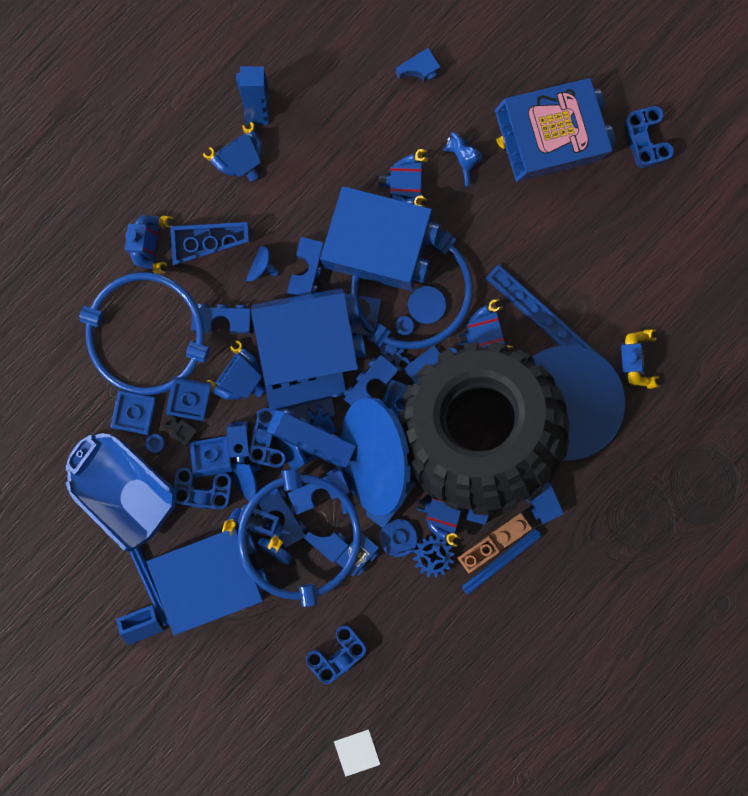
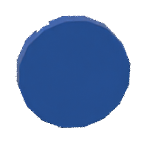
(426, 305)
(398, 538)
(281, 556)

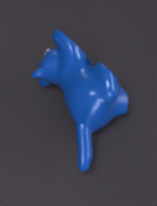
(467, 156)

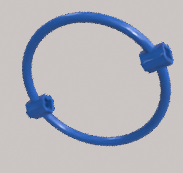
(93, 317)
(380, 334)
(307, 593)

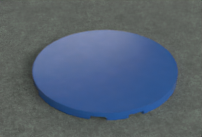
(591, 396)
(379, 461)

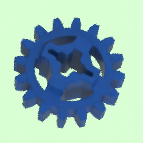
(430, 565)

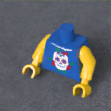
(634, 359)

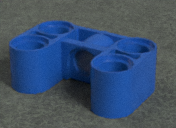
(640, 141)
(262, 439)
(199, 496)
(340, 661)

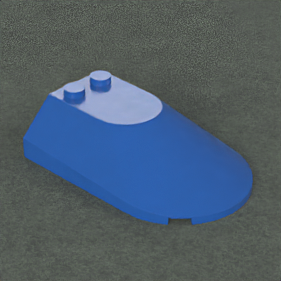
(118, 490)

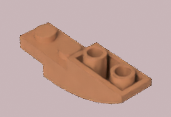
(494, 542)

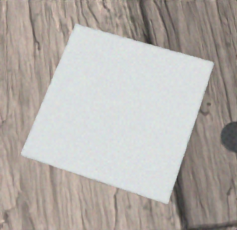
(357, 753)

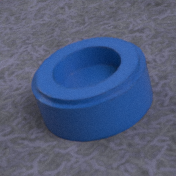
(404, 326)
(155, 443)

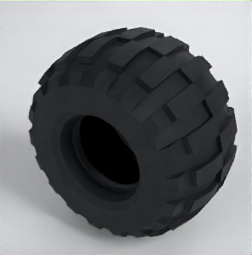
(495, 476)

